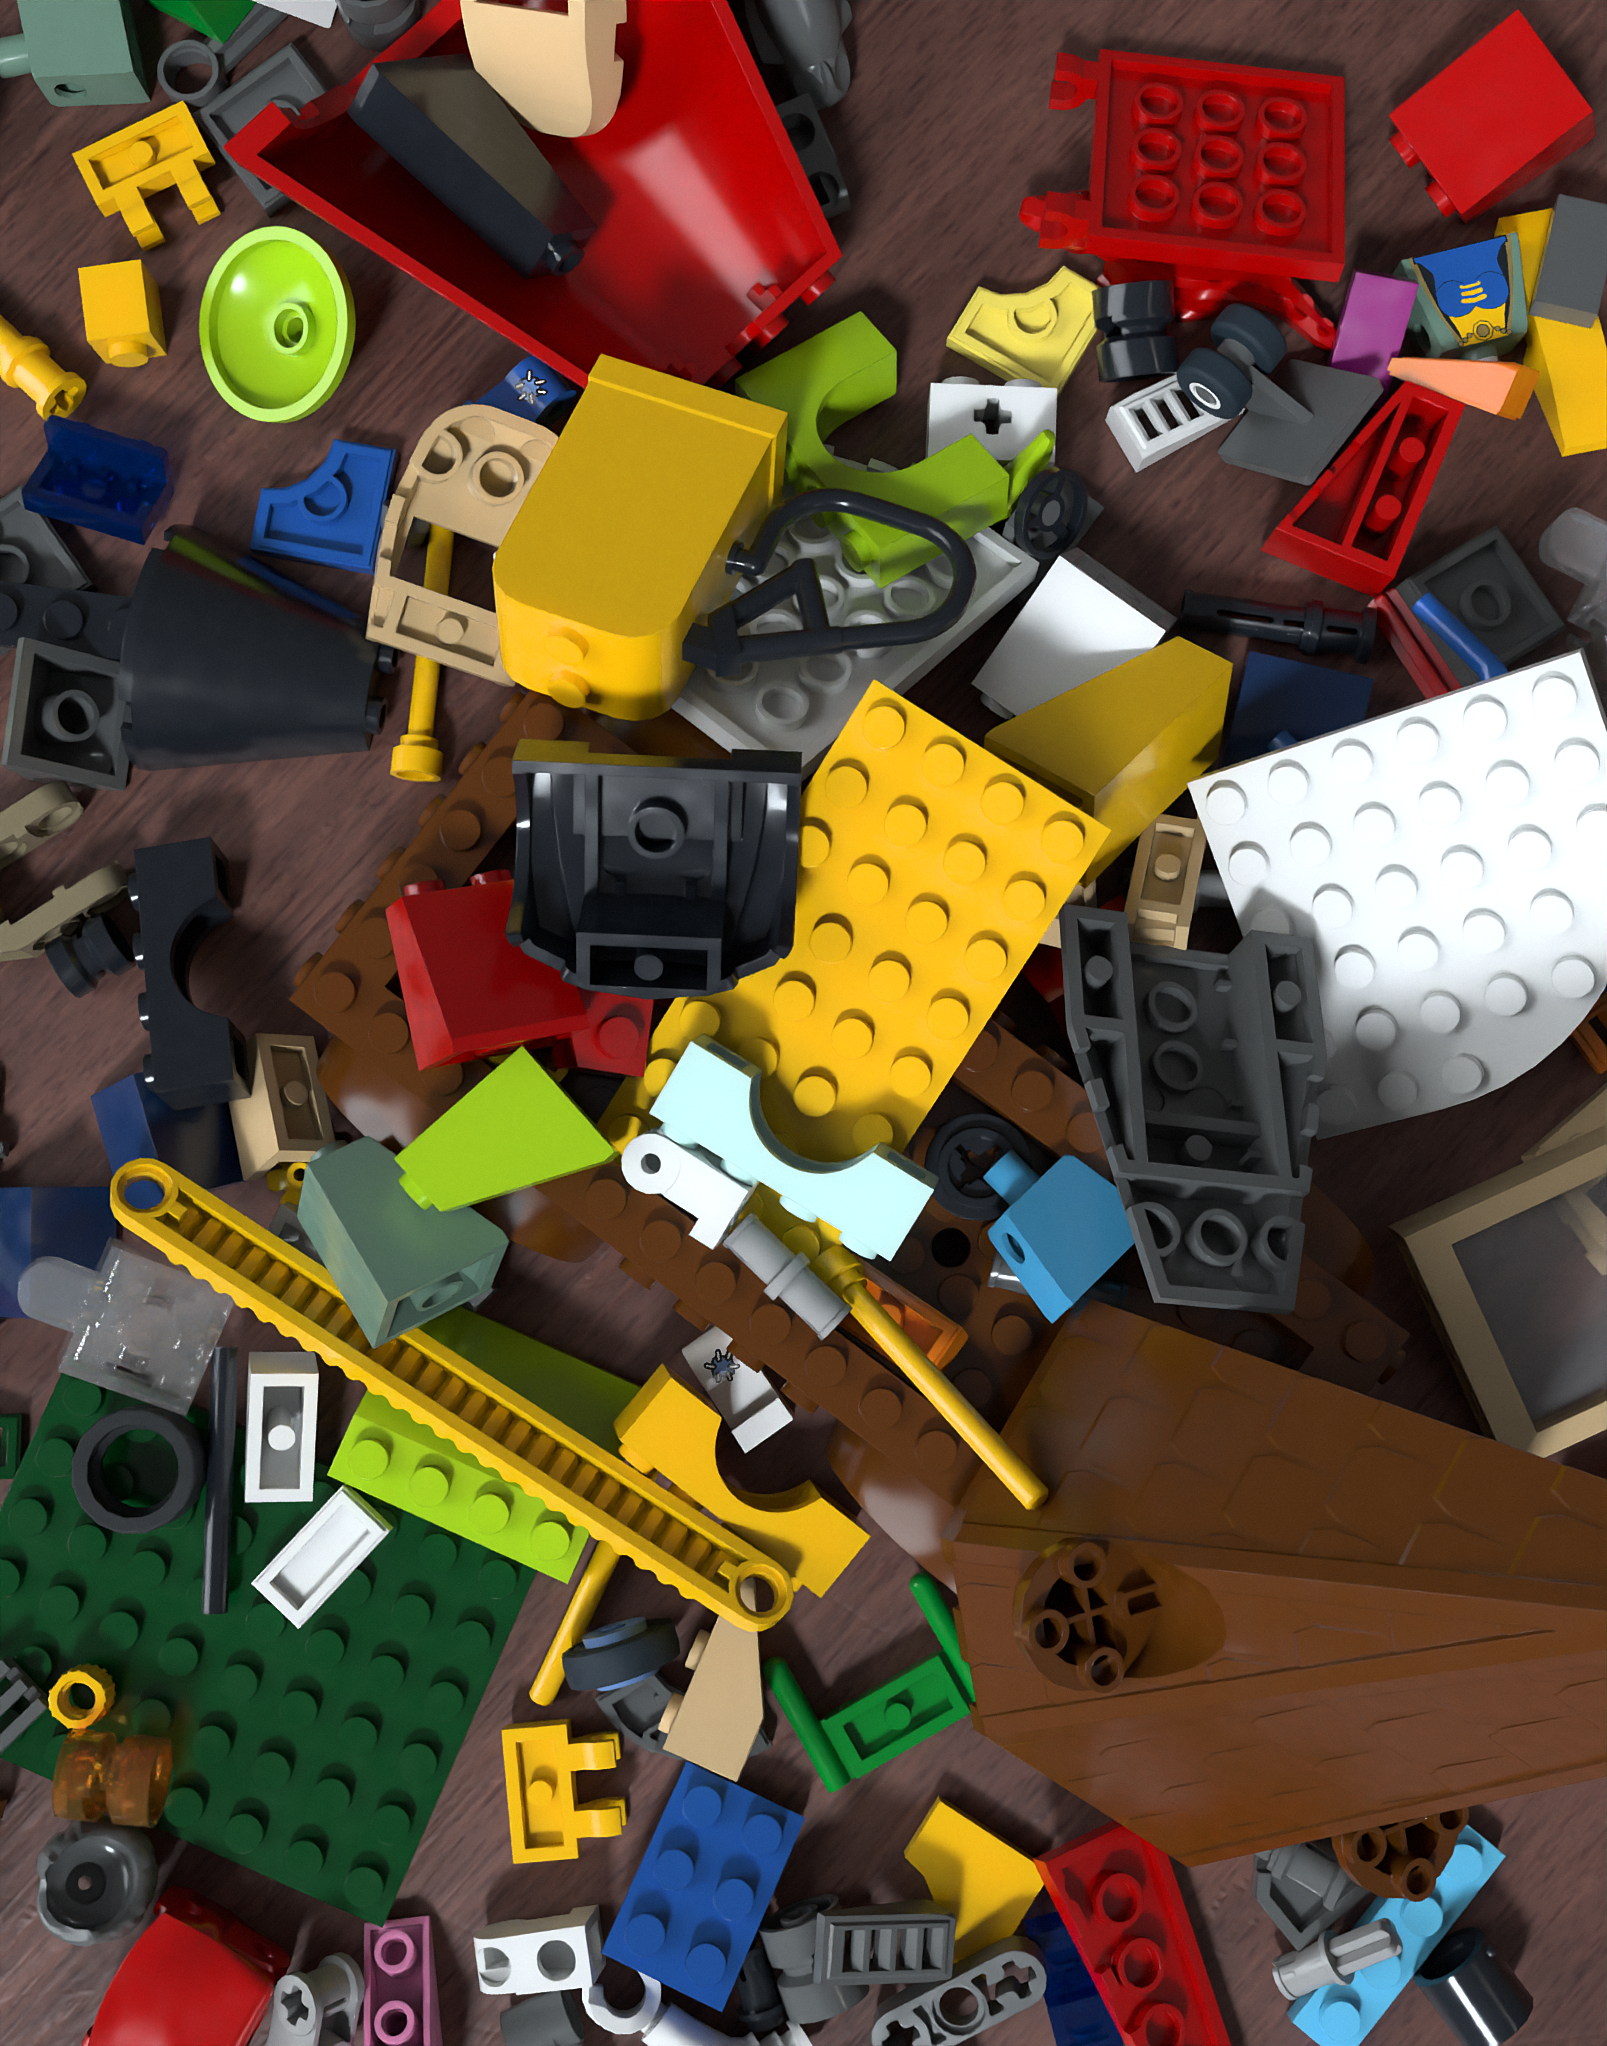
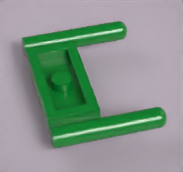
(890, 1714)

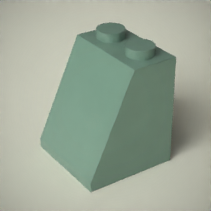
(386, 1250)

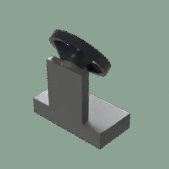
(1050, 520)

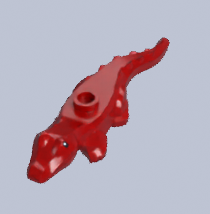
(1205, 291)

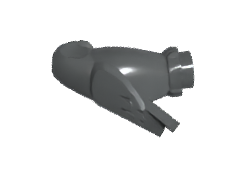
(804, 44)

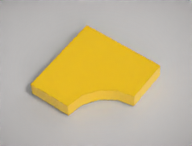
(973, 1875)

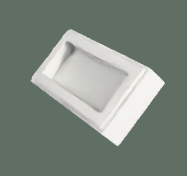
(322, 1555)

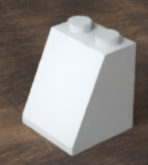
(1069, 633)

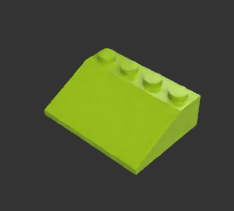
(432, 1479)

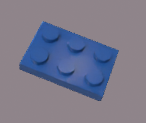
(703, 1886)

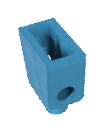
(1057, 1229)

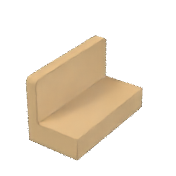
(287, 1105)

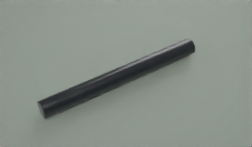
(219, 1480)

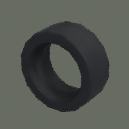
(94, 1492)

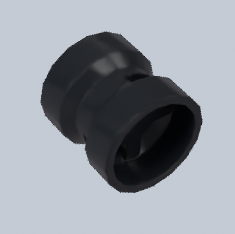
(83, 959)

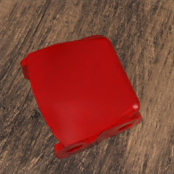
(190, 1979)

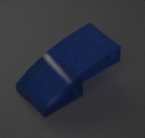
(1070, 1995)

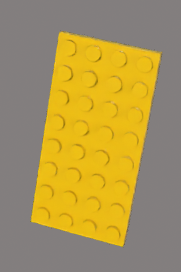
(912, 917)

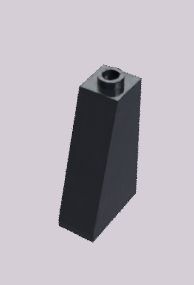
(475, 159)

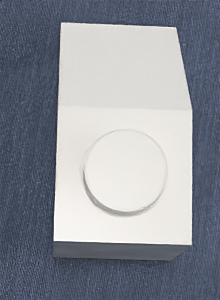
(281, 1426)

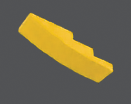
(1566, 355)

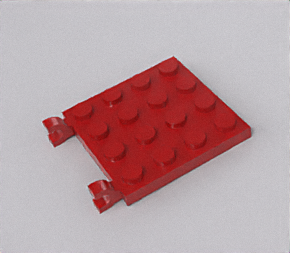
(1206, 165)

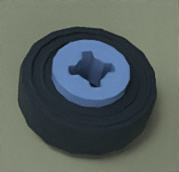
(621, 1654)

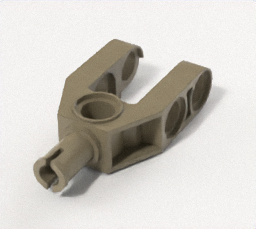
(23, 829)

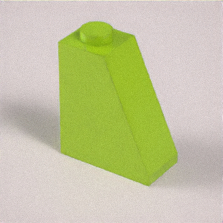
(502, 1139)

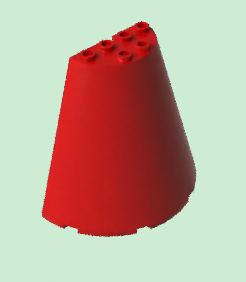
(688, 185)

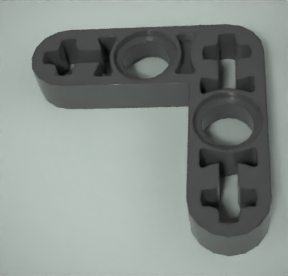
(935, 2026)

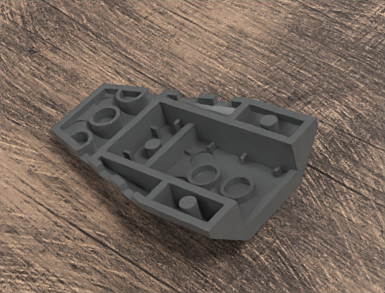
(1201, 1101)

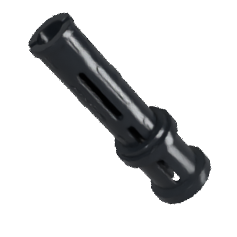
(1201, 609)

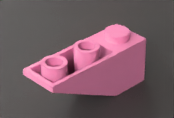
(401, 1984)

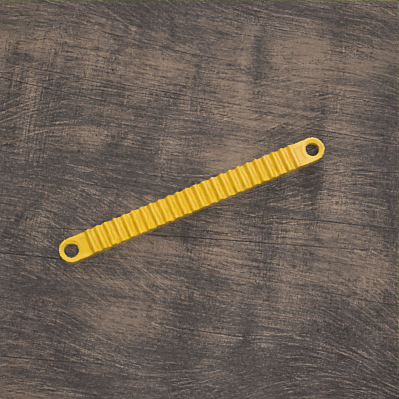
(453, 1398)

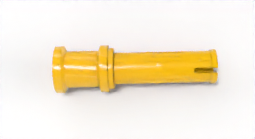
(28, 366)

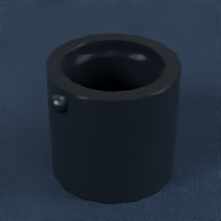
(1474, 1989)

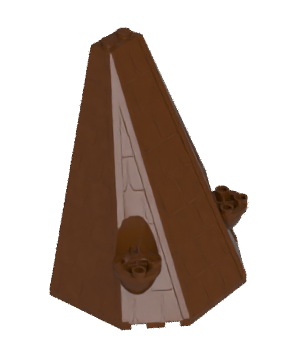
(1277, 1606)

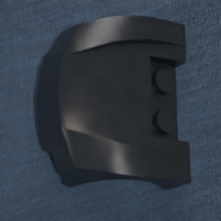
(654, 866)

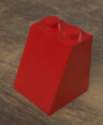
(1492, 121)
(465, 982)

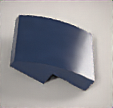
(1291, 697)

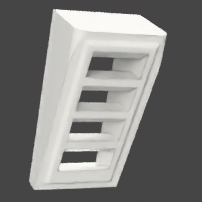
(1133, 438)

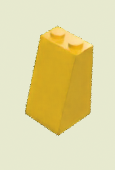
(1124, 739)

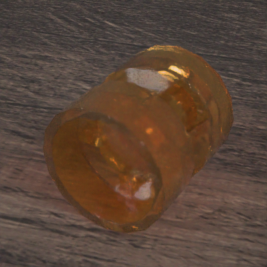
(112, 1777)

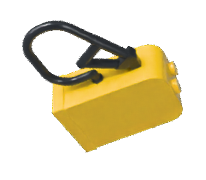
(643, 533)

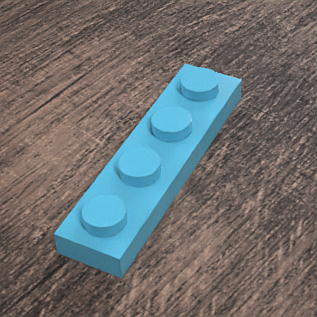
(1347, 2013)

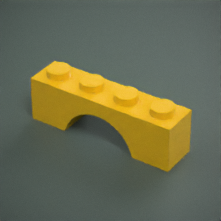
(676, 1433)

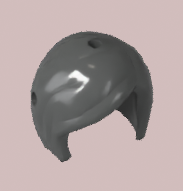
(120, 1874)

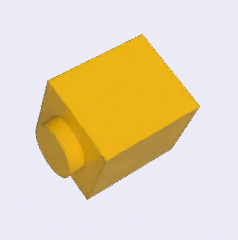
(122, 313)

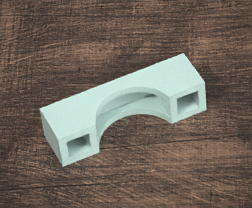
(718, 1104)

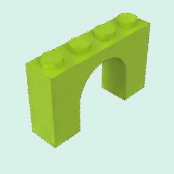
(832, 382)

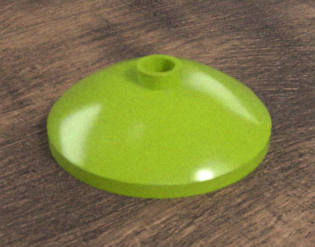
(277, 324)

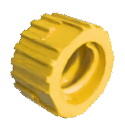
(73, 1716)

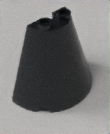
(242, 662)

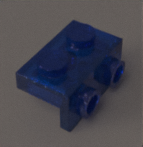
(100, 480)

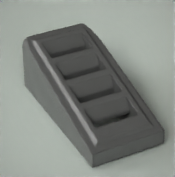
(924, 1944)

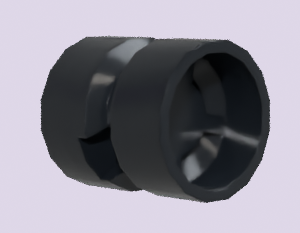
(1135, 331)

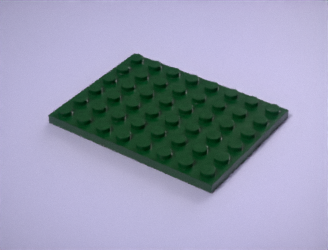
(288, 1743)

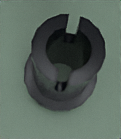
(759, 1997)

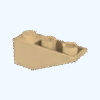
(724, 1700)

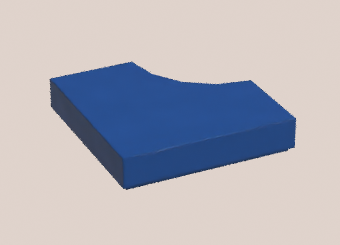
(332, 513)

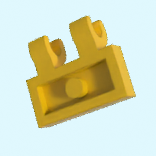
(144, 161)
(543, 1789)

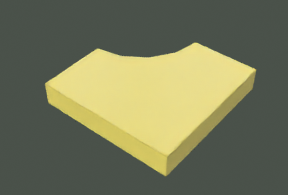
(1029, 333)

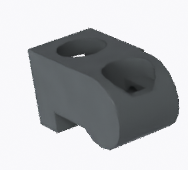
(815, 154)

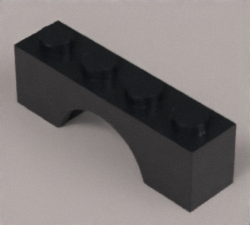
(180, 901)

